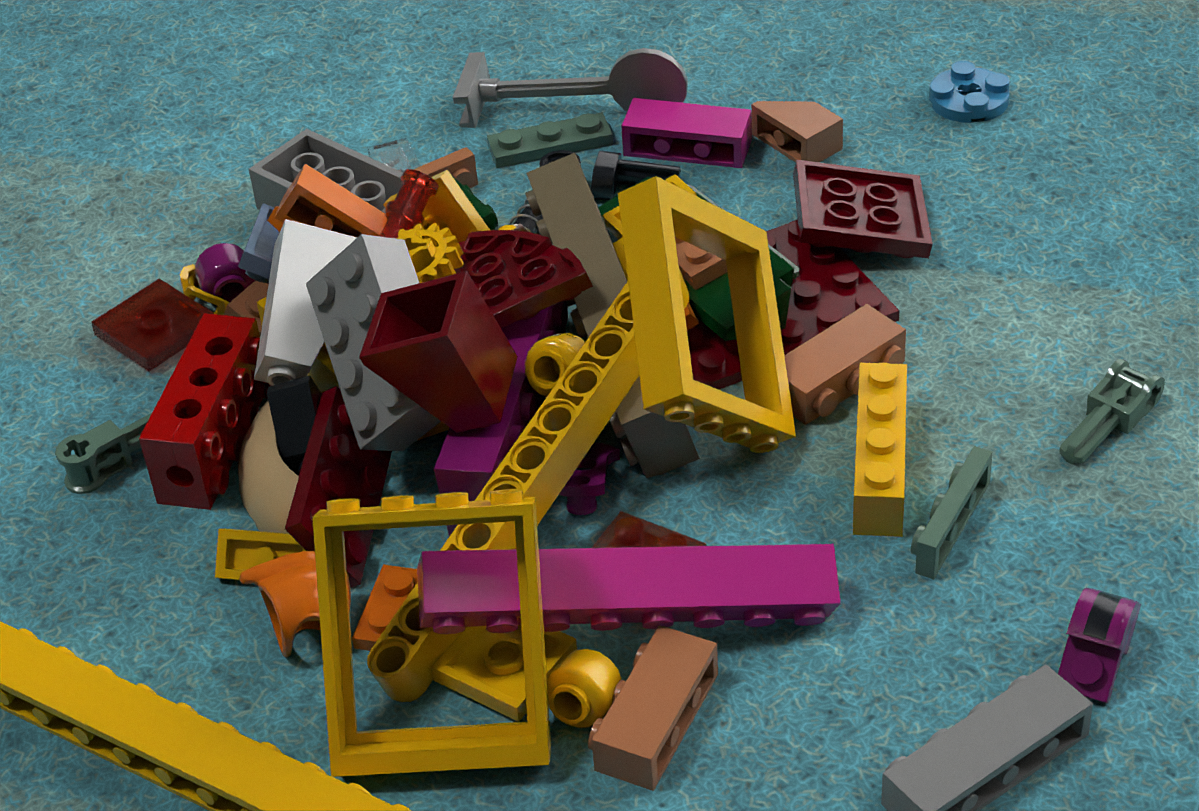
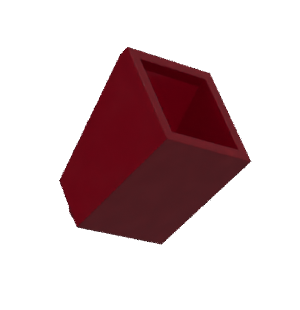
(442, 351)

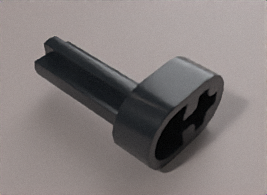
(611, 170)

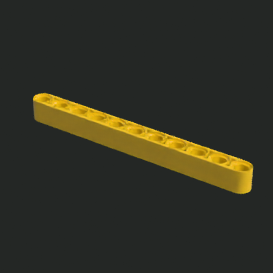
(538, 466)

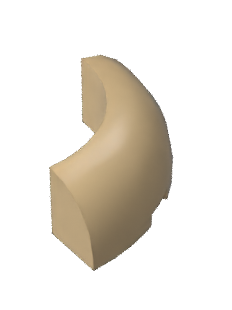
(263, 477)

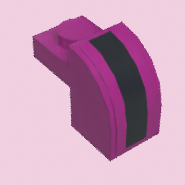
(1096, 641)

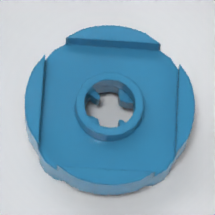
(985, 98)

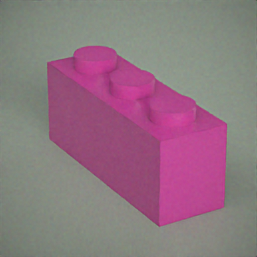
(687, 132)

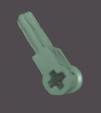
(1114, 403)
(99, 452)

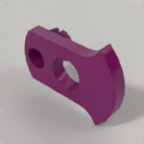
(587, 484)

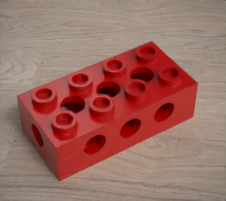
(204, 413)

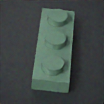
(534, 142)
(951, 512)

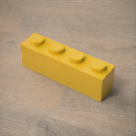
(880, 450)

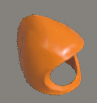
(289, 594)

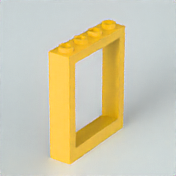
(650, 221)
(428, 747)

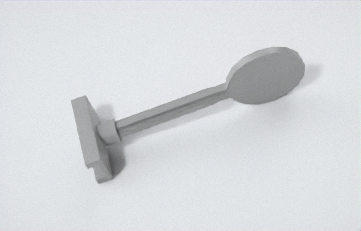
(636, 74)

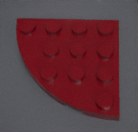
(521, 272)

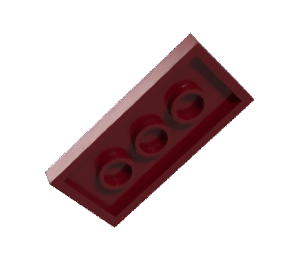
(334, 471)

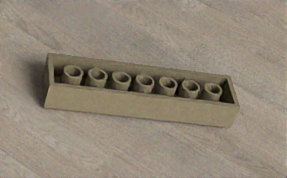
(575, 222)

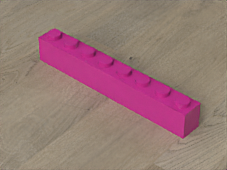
(631, 587)

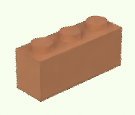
(828, 365)
(654, 707)

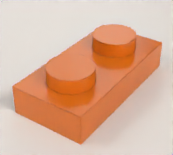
(386, 598)

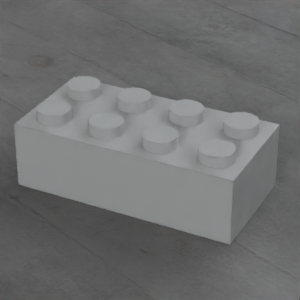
(348, 168)
(344, 304)

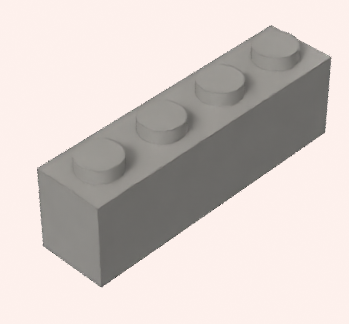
(991, 747)

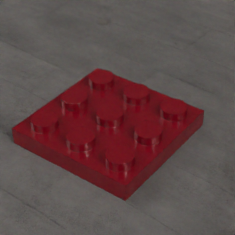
(861, 209)

